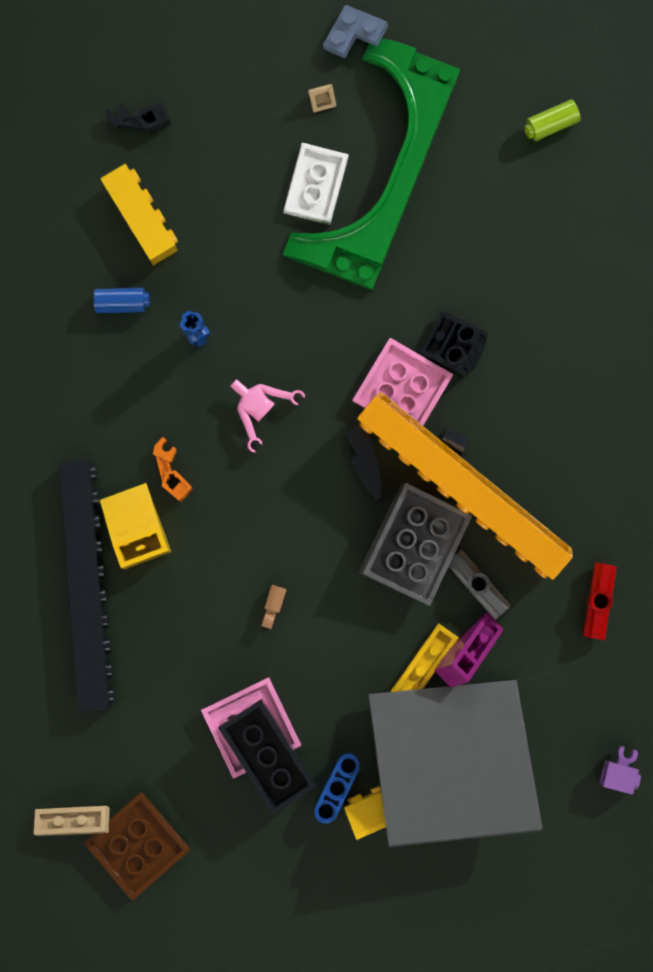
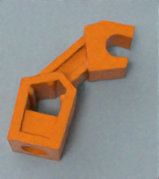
(164, 460)

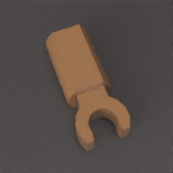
(273, 605)

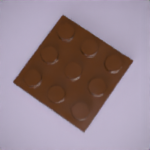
(138, 846)

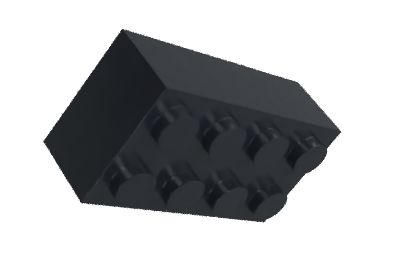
(267, 756)

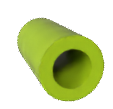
(552, 120)

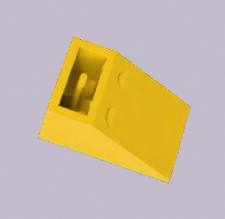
(134, 526)

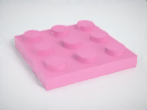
(406, 379)
(234, 704)

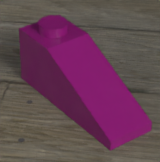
(469, 651)

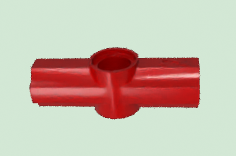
(602, 584)

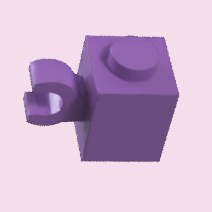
(620, 775)

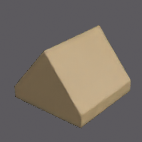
(322, 98)

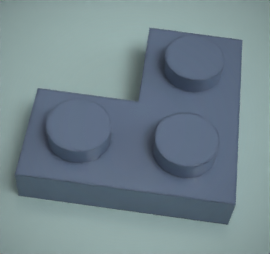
(352, 25)

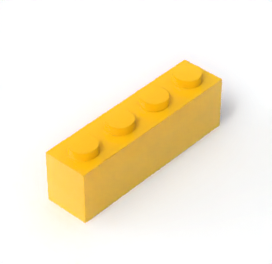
(139, 214)

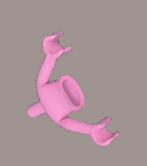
(258, 404)

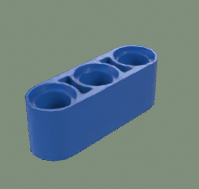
(329, 797)

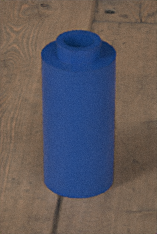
(121, 300)

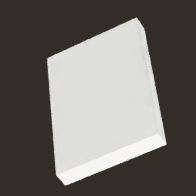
(316, 183)

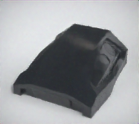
(455, 344)

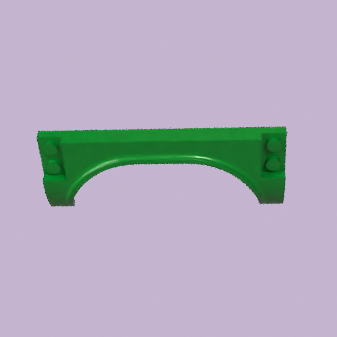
(361, 248)

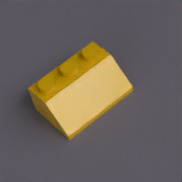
(365, 813)

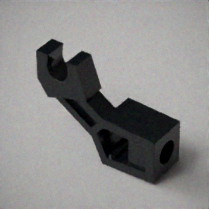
(130, 121)

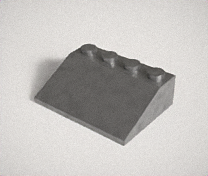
(415, 543)

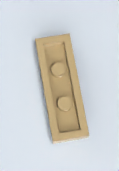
(71, 821)

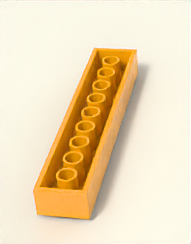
(466, 485)

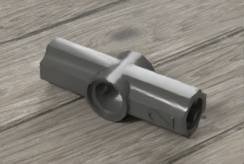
(490, 597)

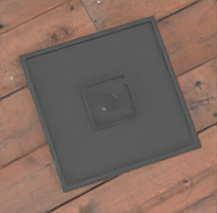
(453, 763)

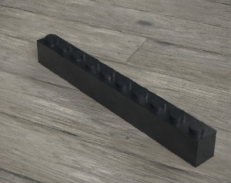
(85, 585)

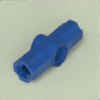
(194, 328)

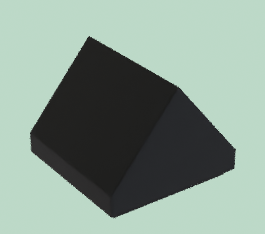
(455, 441)

